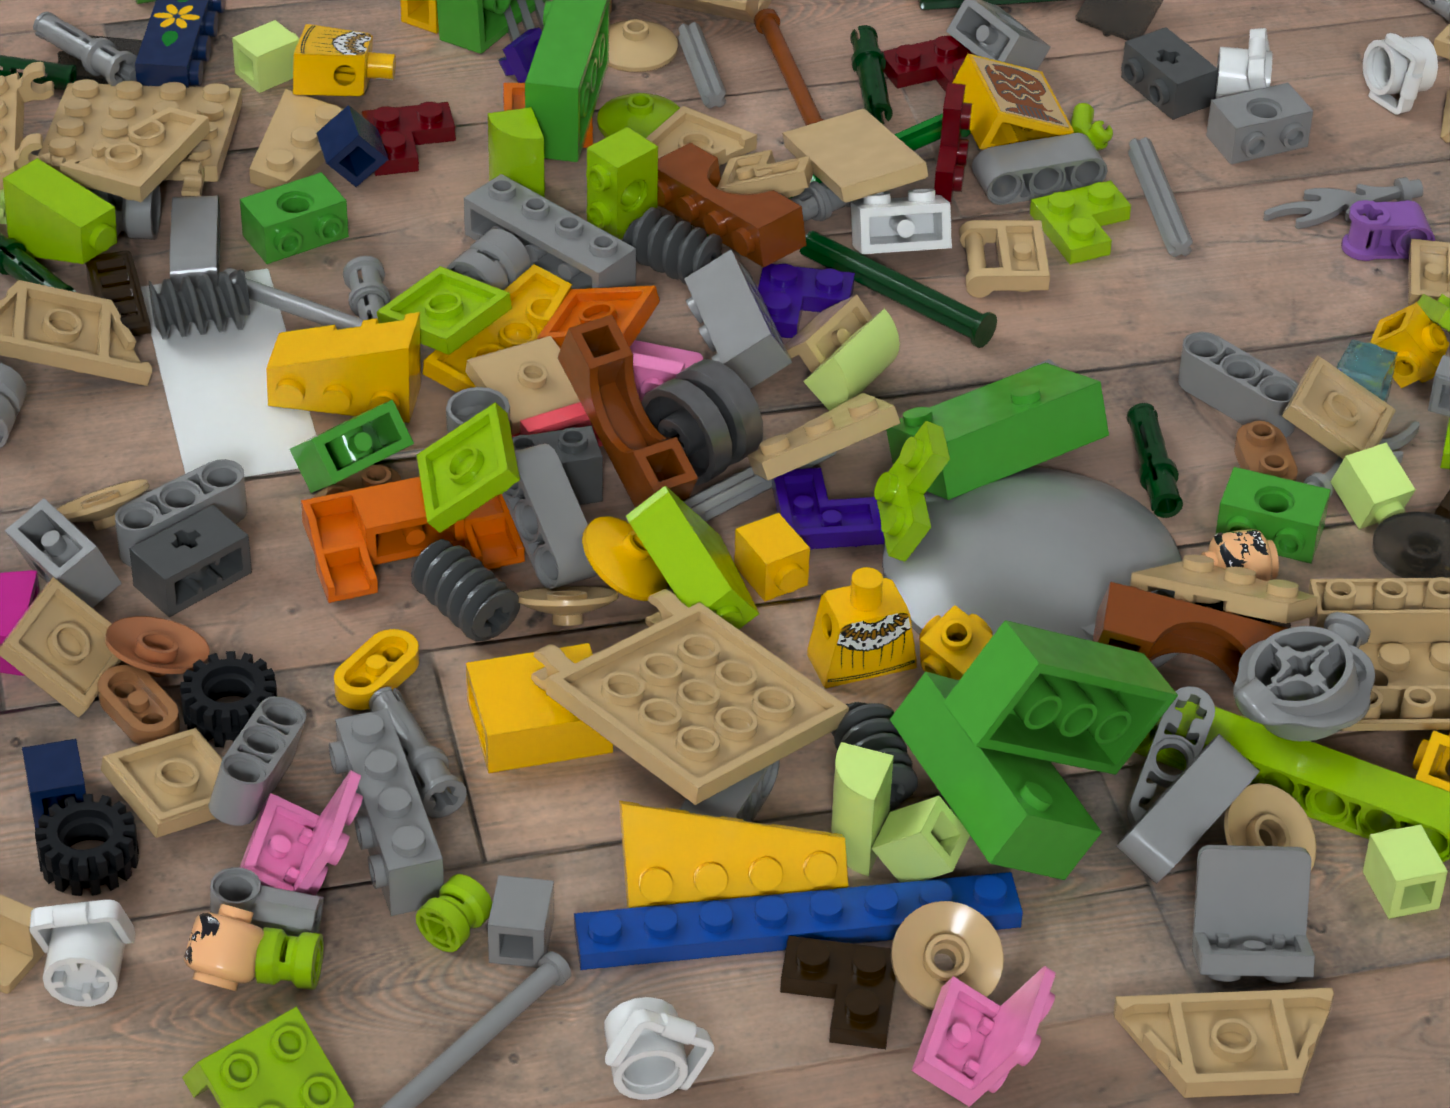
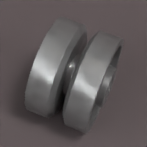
(709, 415)

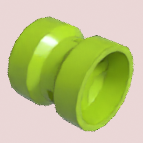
(450, 917)
(289, 958)

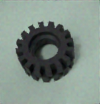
(220, 680)
(89, 866)

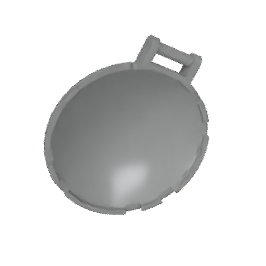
(1031, 552)

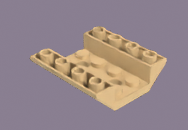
(1405, 645)

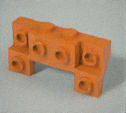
(390, 524)

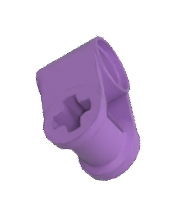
(1385, 229)

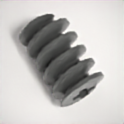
(671, 245)
(200, 304)
(464, 590)
(871, 729)

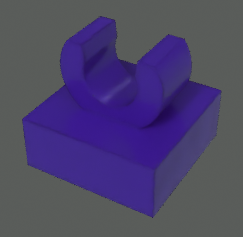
(520, 54)

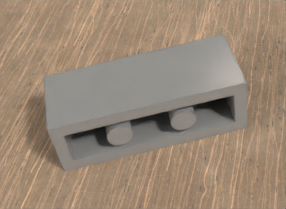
(736, 320)

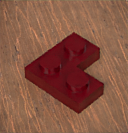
(925, 62)
(410, 126)
(953, 149)

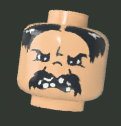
(1246, 550)
(224, 947)

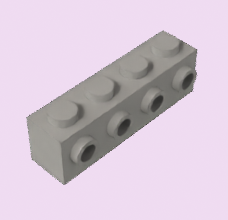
(551, 235)
(391, 815)

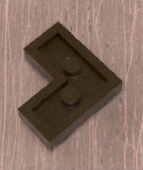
(851, 974)

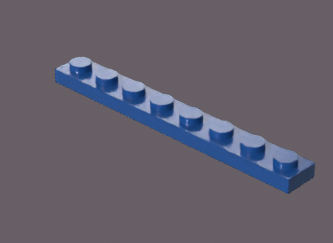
(766, 921)

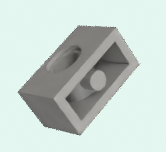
(996, 35)
(1259, 123)
(63, 552)

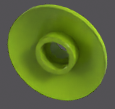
(636, 110)

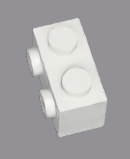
(902, 223)

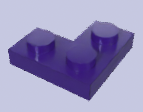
(795, 289)
(823, 522)

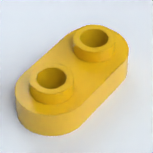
(379, 663)

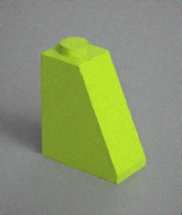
(56, 215)
(692, 557)

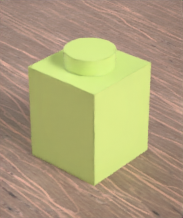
(265, 55)
(1372, 485)
(921, 841)
(1404, 871)

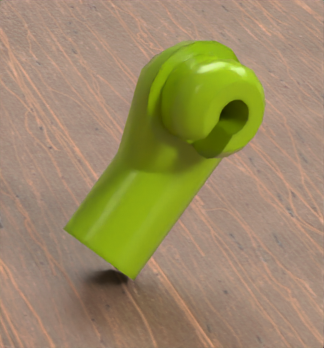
(1083, 123)

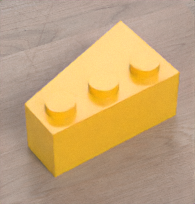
(347, 368)

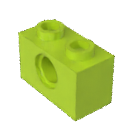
(621, 180)

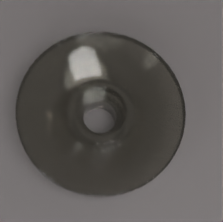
(1414, 545)

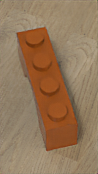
(754, 225)
(604, 381)
(1168, 625)

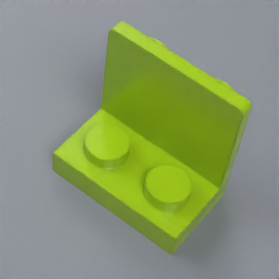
(271, 1069)

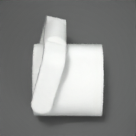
(1400, 68)
(1245, 69)
(82, 949)
(648, 1048)

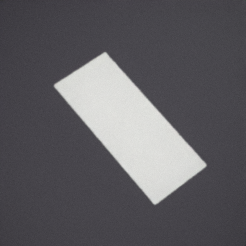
(220, 391)

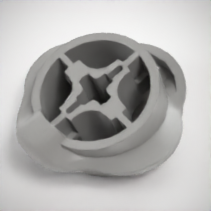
(1304, 683)

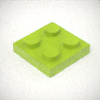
(450, 308)
(467, 467)

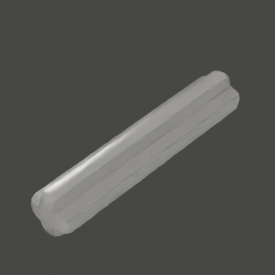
(702, 65)

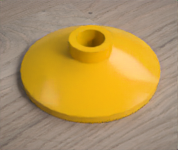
(621, 558)

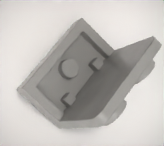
(1252, 913)

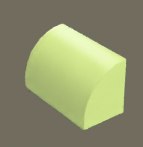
(856, 362)
(861, 801)

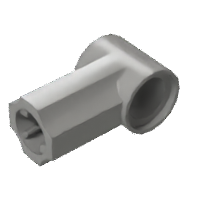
(271, 906)

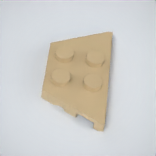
(69, 333)
(1229, 1039)

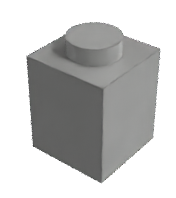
(520, 921)

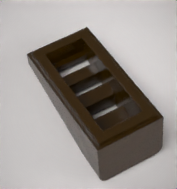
(116, 279)

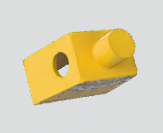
(337, 62)
(861, 631)

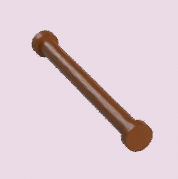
(768, 23)

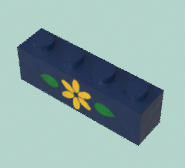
(178, 42)

